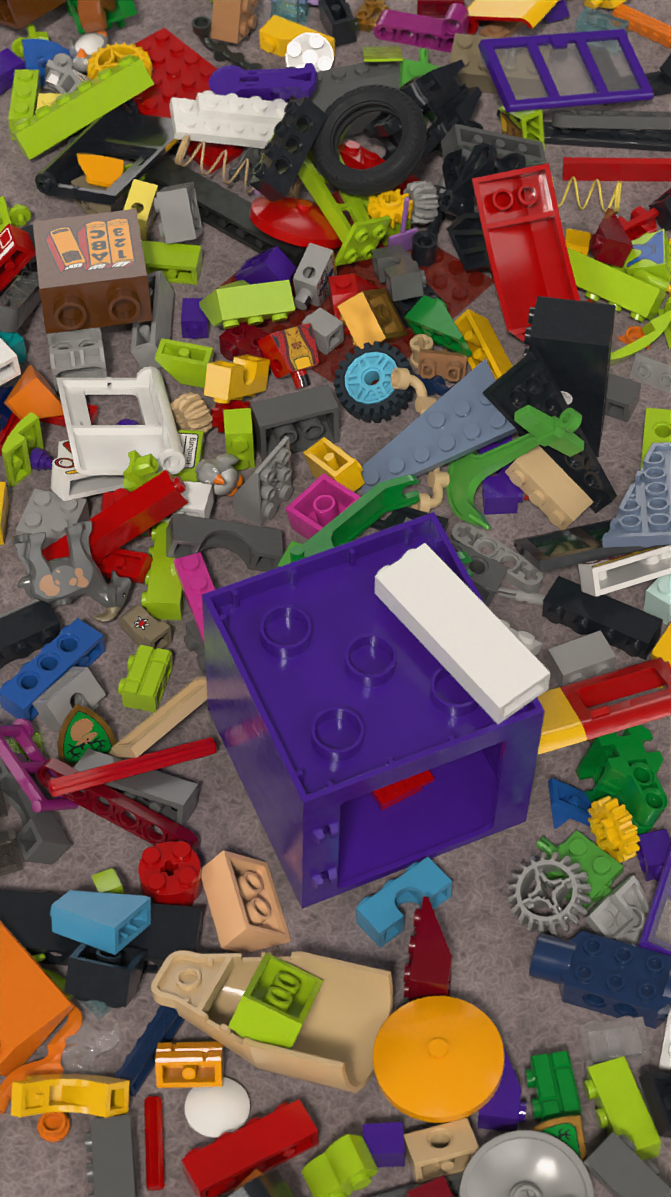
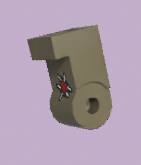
(144, 628)

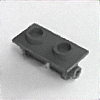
(254, 156)

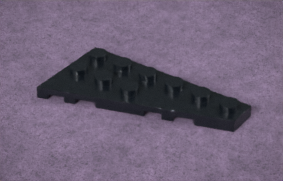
(533, 385)

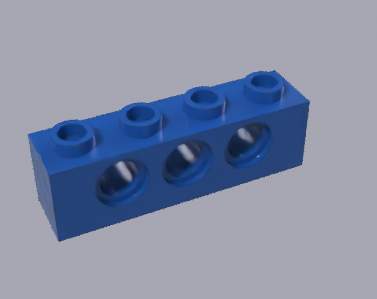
(74, 647)

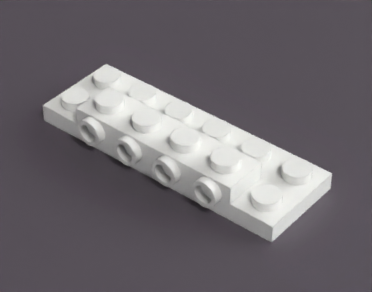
(226, 119)

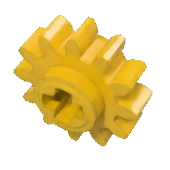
(390, 205)

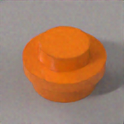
(53, 1126)

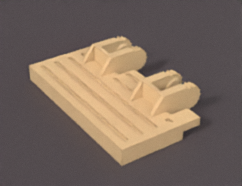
(162, 720)

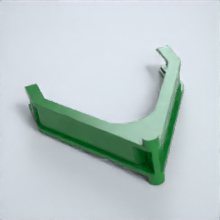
(362, 514)

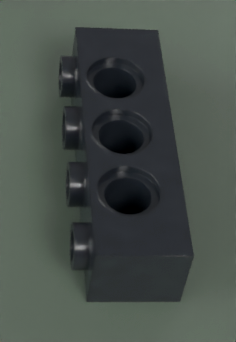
(308, 119)

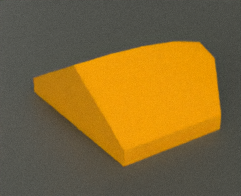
(100, 169)

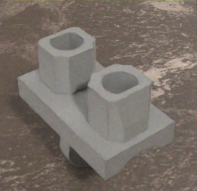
(55, 70)

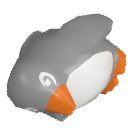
(84, 47)
(220, 474)

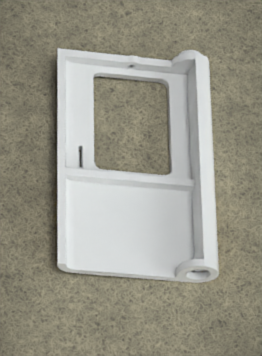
(106, 447)

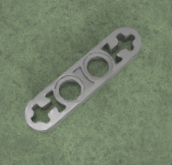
(501, 553)

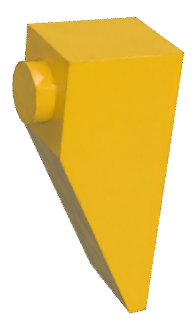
(279, 33)

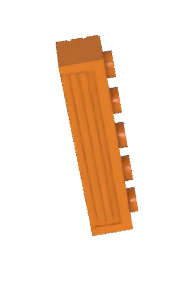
(645, 25)

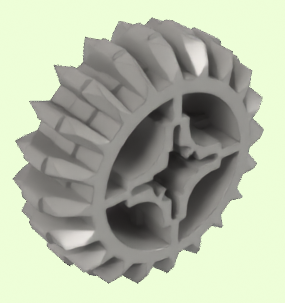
(561, 888)

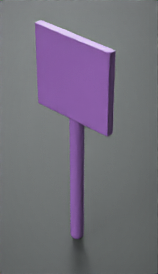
(404, 237)

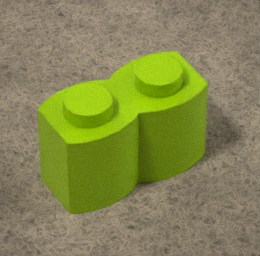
(341, 1168)

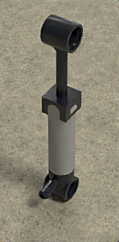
(425, 242)

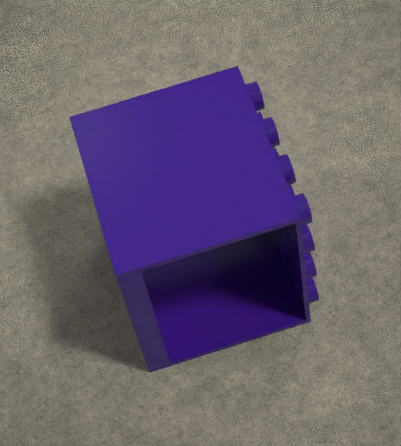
(340, 698)

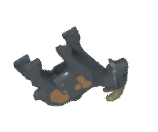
(71, 575)

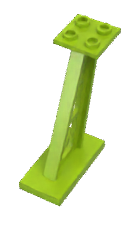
(364, 233)

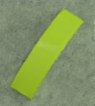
(651, 330)

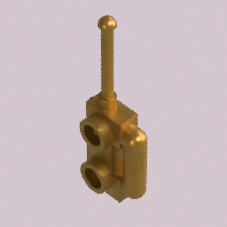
(366, 14)

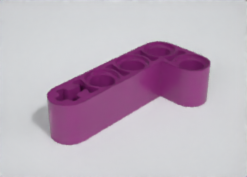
(423, 30)

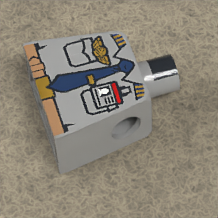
(312, 276)

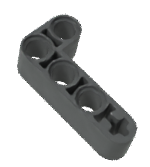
(19, 300)

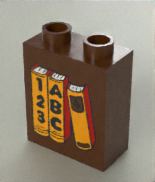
(91, 271)

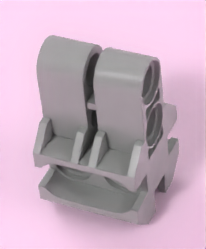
(77, 354)

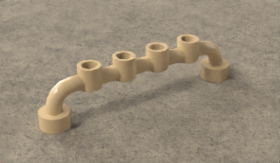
(436, 479)

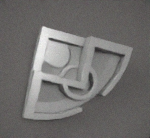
(620, 913)

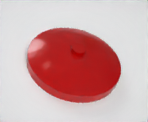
(294, 221)

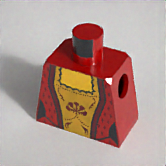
(291, 353)

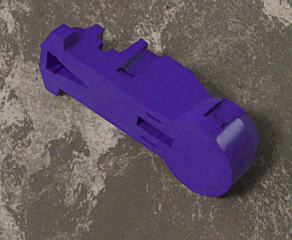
(265, 83)

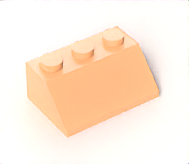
(243, 903)

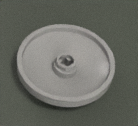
(525, 1166)

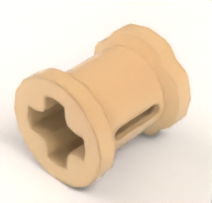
(419, 342)

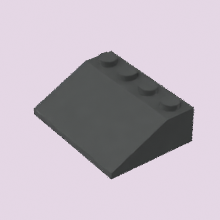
(339, 80)

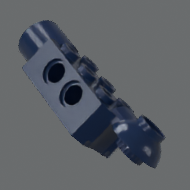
(606, 976)

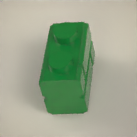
(553, 1086)

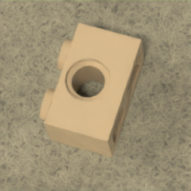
(440, 1150)

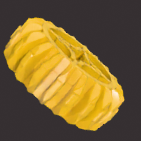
(110, 56)

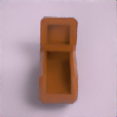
(93, 15)

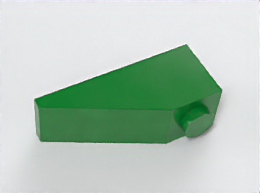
(432, 319)

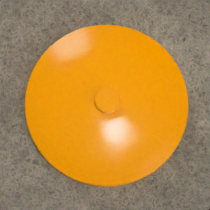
(438, 1059)

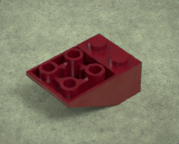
(429, 959)

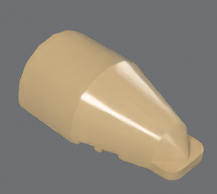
(335, 1037)

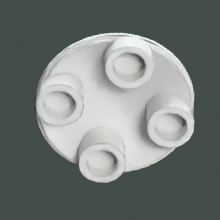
(310, 49)
(217, 1109)

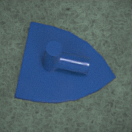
(38, 52)

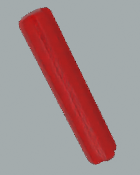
(154, 1143)

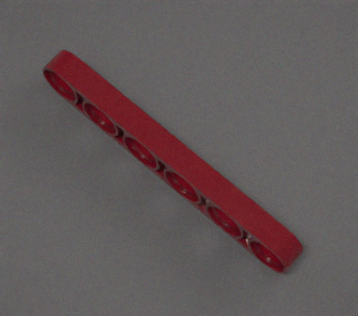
(118, 805)

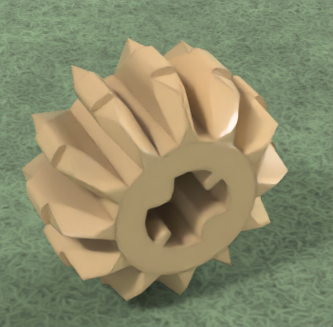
(191, 413)

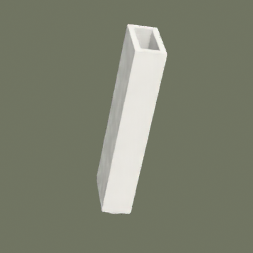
(461, 633)

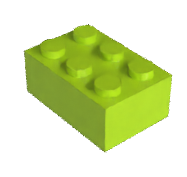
(275, 1003)

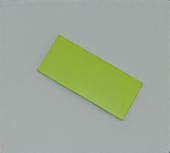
(382, 53)

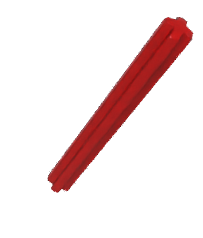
(131, 767)

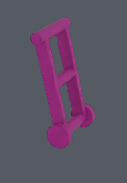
(22, 732)

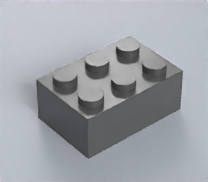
(299, 415)

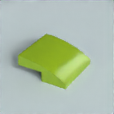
(19, 447)

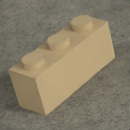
(549, 487)

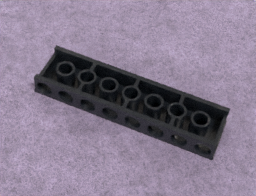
(30, 922)

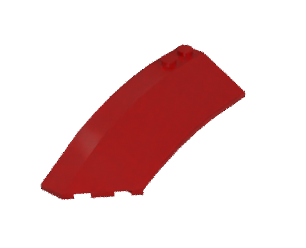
(524, 241)

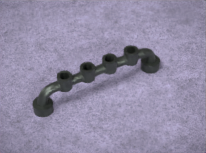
(202, 27)

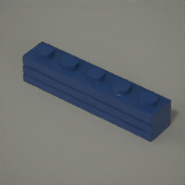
(142, 1057)

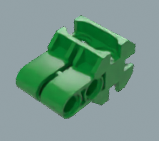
(626, 775)

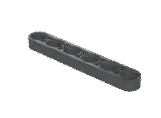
(612, 119)

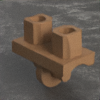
(442, 363)

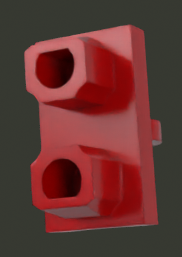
(640, 223)

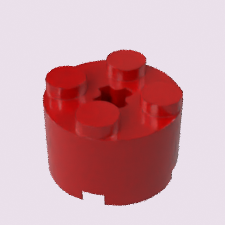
(170, 874)

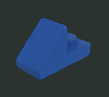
(567, 803)

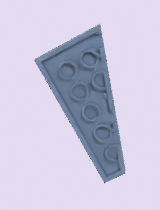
(446, 431)
(646, 507)

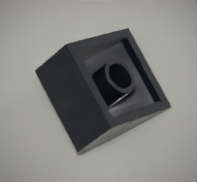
(105, 976)

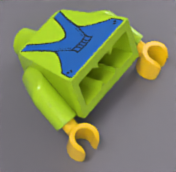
(650, 260)

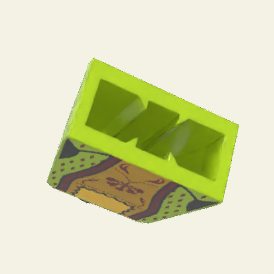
(522, 124)

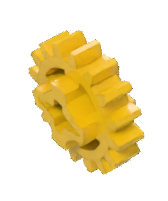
(613, 829)

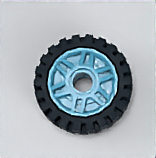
(355, 380)

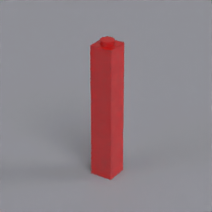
(128, 517)

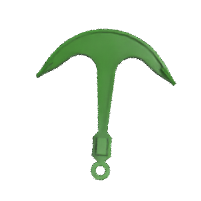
(472, 469)

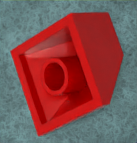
(343, 288)

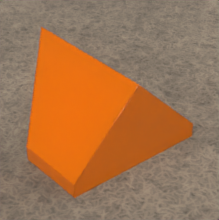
(34, 395)

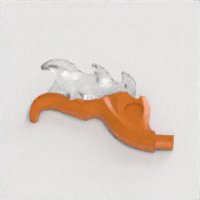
(69, 1052)

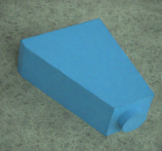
(101, 919)

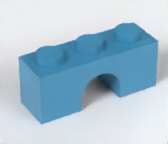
(379, 913)

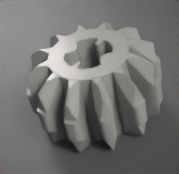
(424, 201)

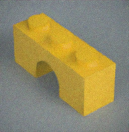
(237, 379)

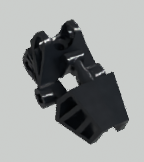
(440, 98)
(457, 200)

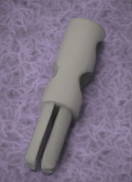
(521, 595)

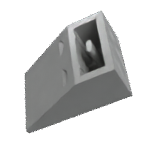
(266, 487)

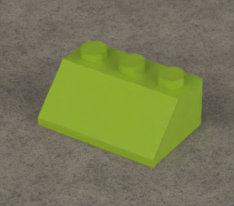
(249, 304)

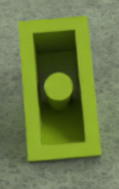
(184, 361)

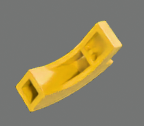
(70, 1093)

